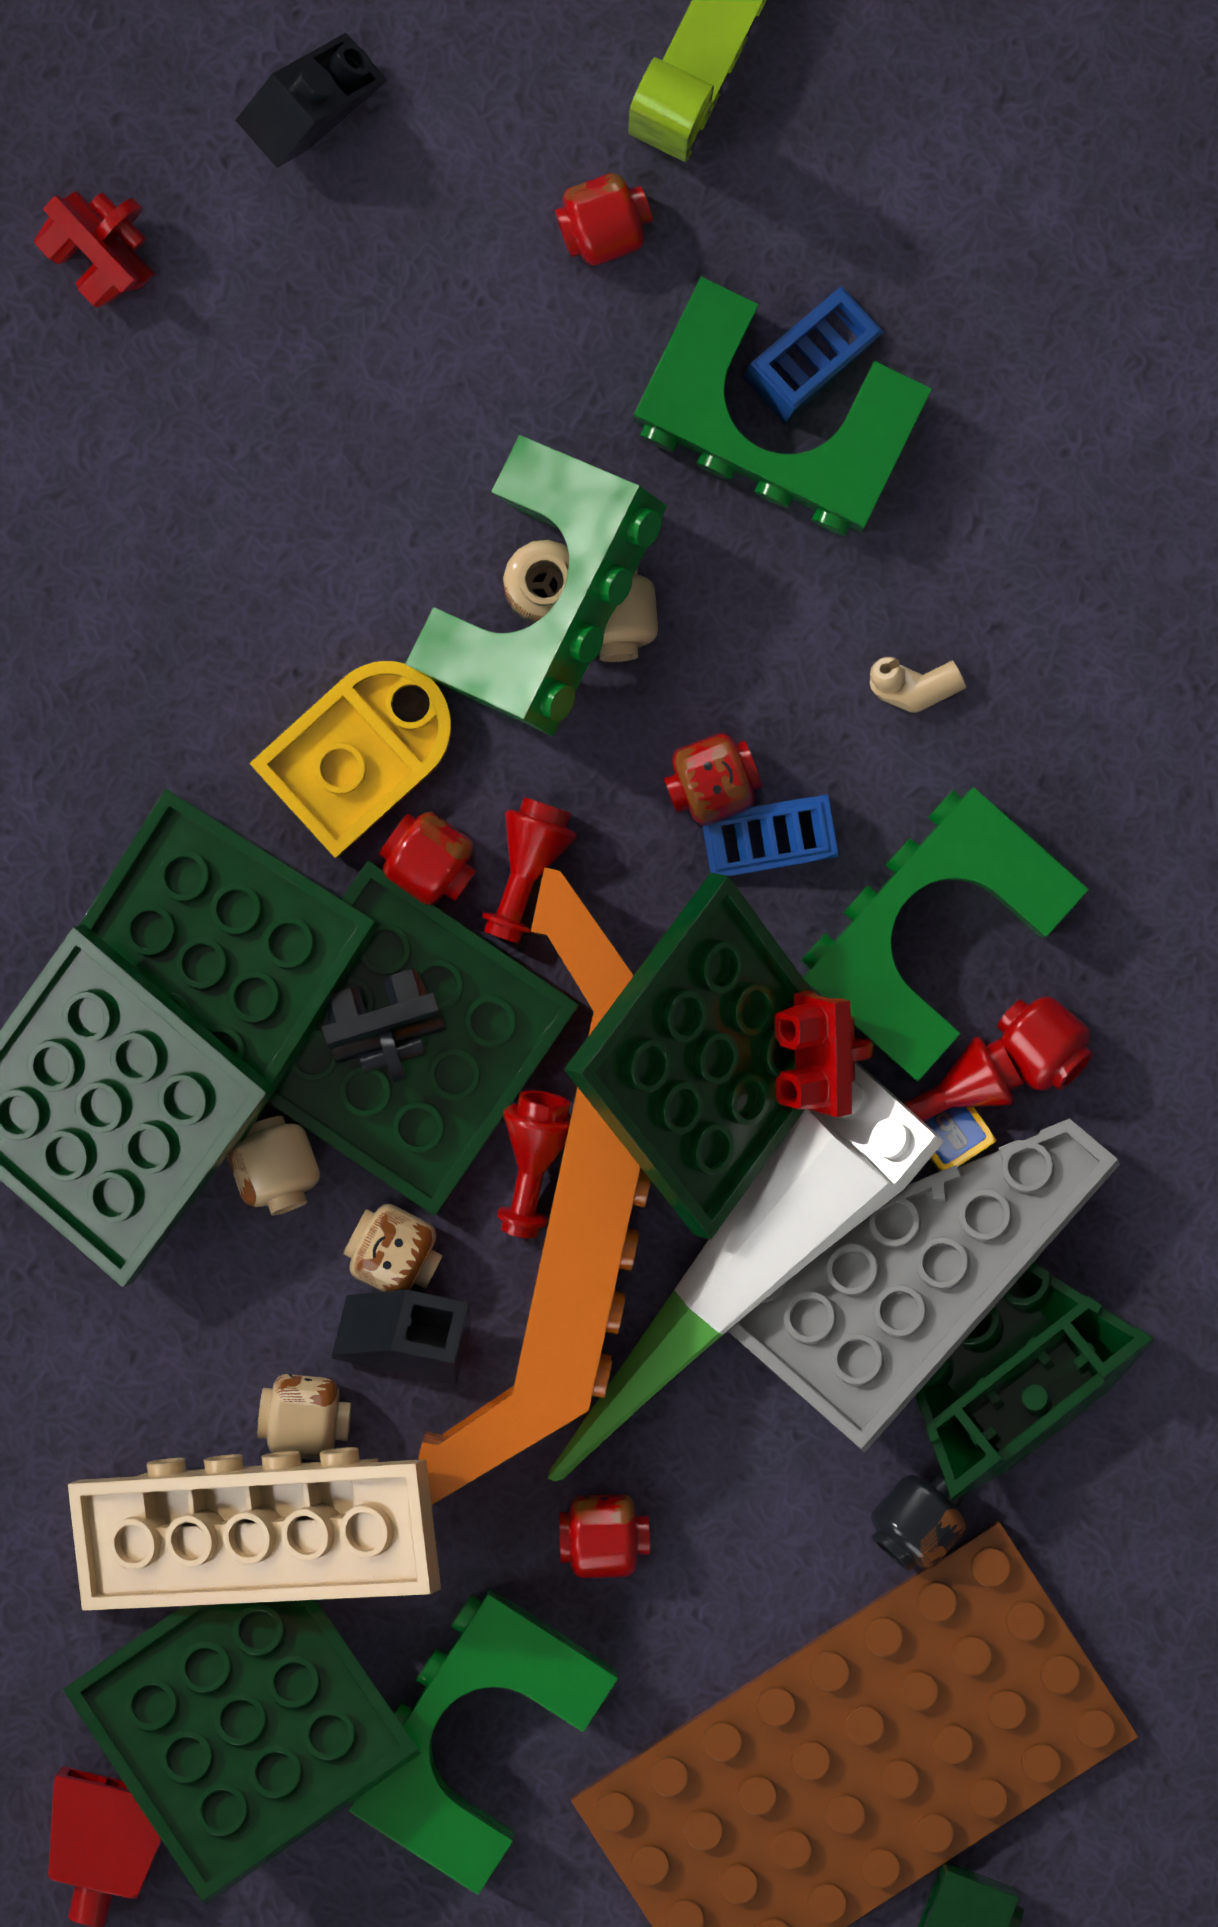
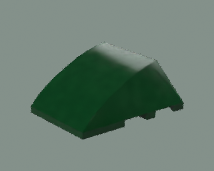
(1023, 1377)

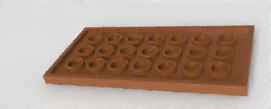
(862, 1754)

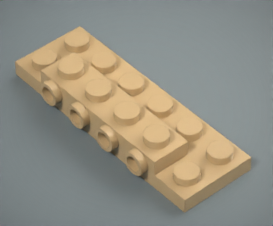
(255, 1532)

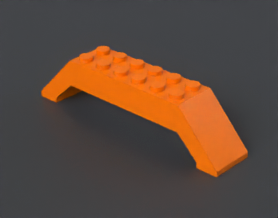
(581, 1250)

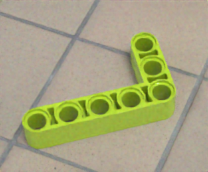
(685, 85)

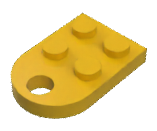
(353, 755)

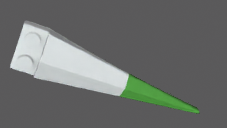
(802, 1202)

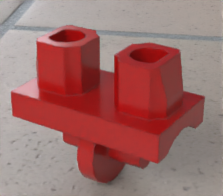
(104, 236)
(825, 1054)

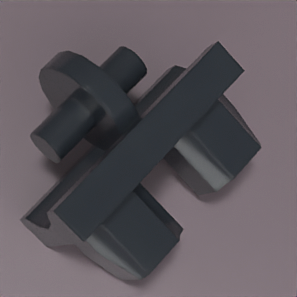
(386, 1034)

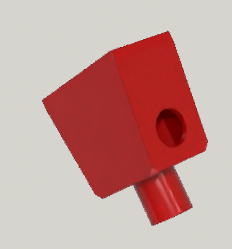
(98, 1842)

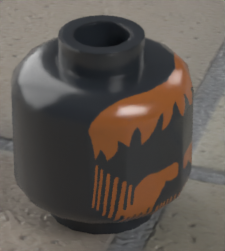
(918, 1522)

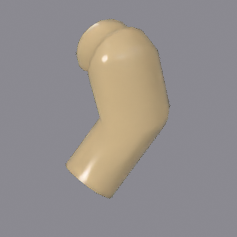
(911, 689)

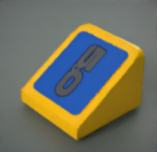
(963, 1136)

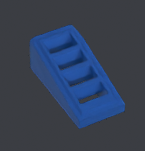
(772, 387)
(822, 826)

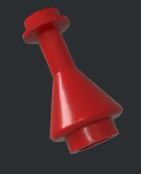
(535, 840)
(978, 1078)
(537, 1135)

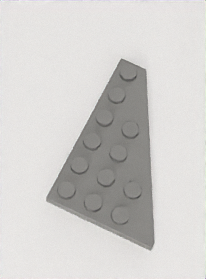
(918, 1277)

